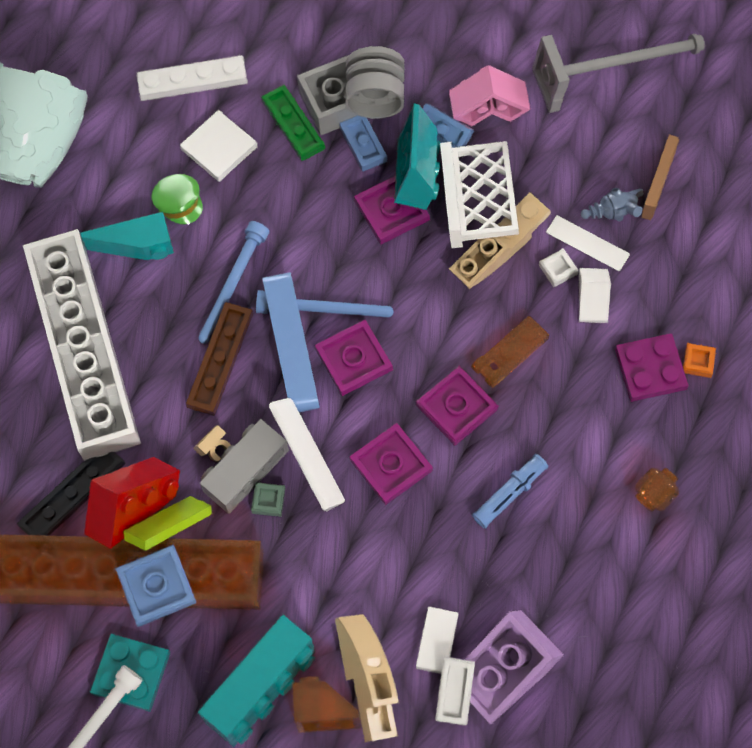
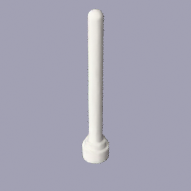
(125, 682)

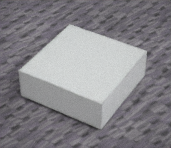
(558, 267)

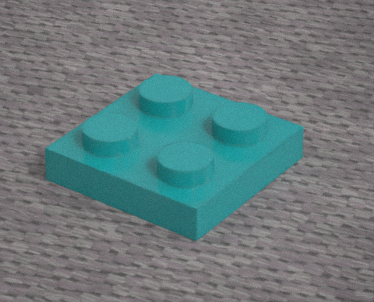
(143, 659)

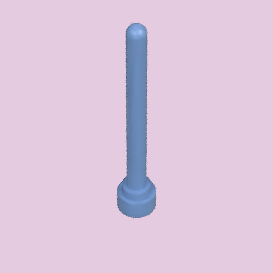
(255, 235)
(329, 307)

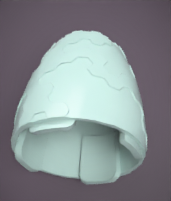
(36, 123)

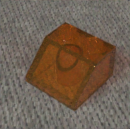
(322, 708)

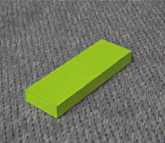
(167, 523)

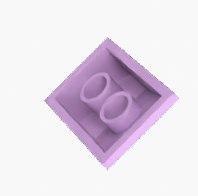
(509, 664)

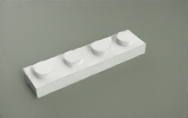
(191, 78)

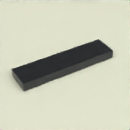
(68, 495)

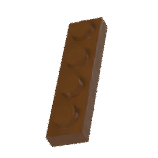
(219, 359)

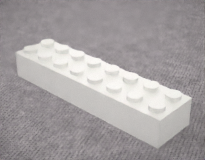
(81, 345)

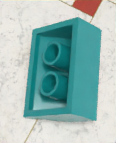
(417, 161)

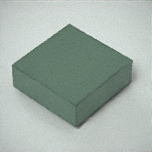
(268, 499)

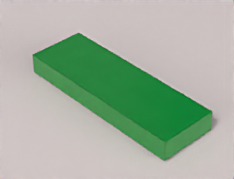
(293, 123)

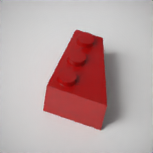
(128, 498)

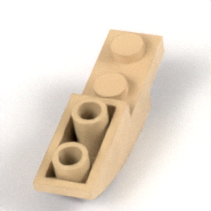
(490, 253)
(373, 681)

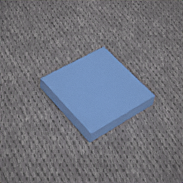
(155, 585)

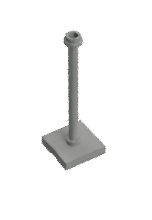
(553, 75)

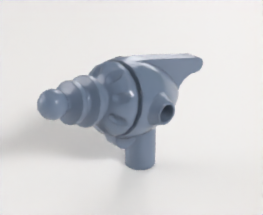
(615, 205)

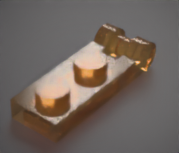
(511, 351)

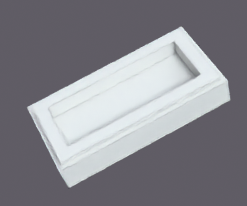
(436, 639)
(455, 691)

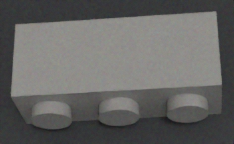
(244, 465)

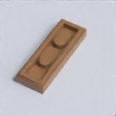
(660, 177)

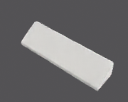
(307, 453)

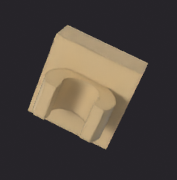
(210, 442)

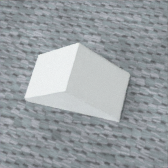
(594, 295)

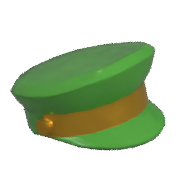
(178, 198)

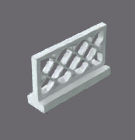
(455, 198)

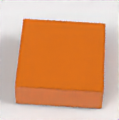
(699, 360)

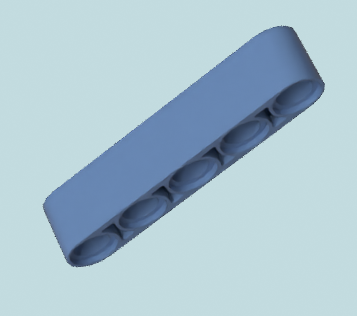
(290, 341)

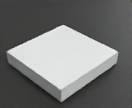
(218, 145)

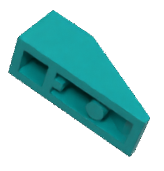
(136, 238)

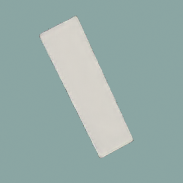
(588, 243)

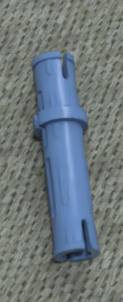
(519, 482)

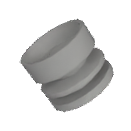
(375, 82)

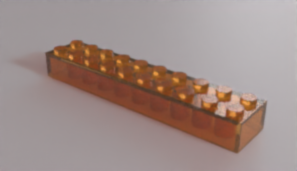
(85, 573)

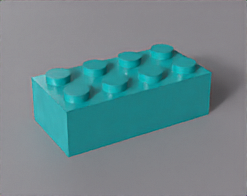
(258, 682)

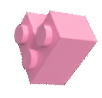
(487, 94)

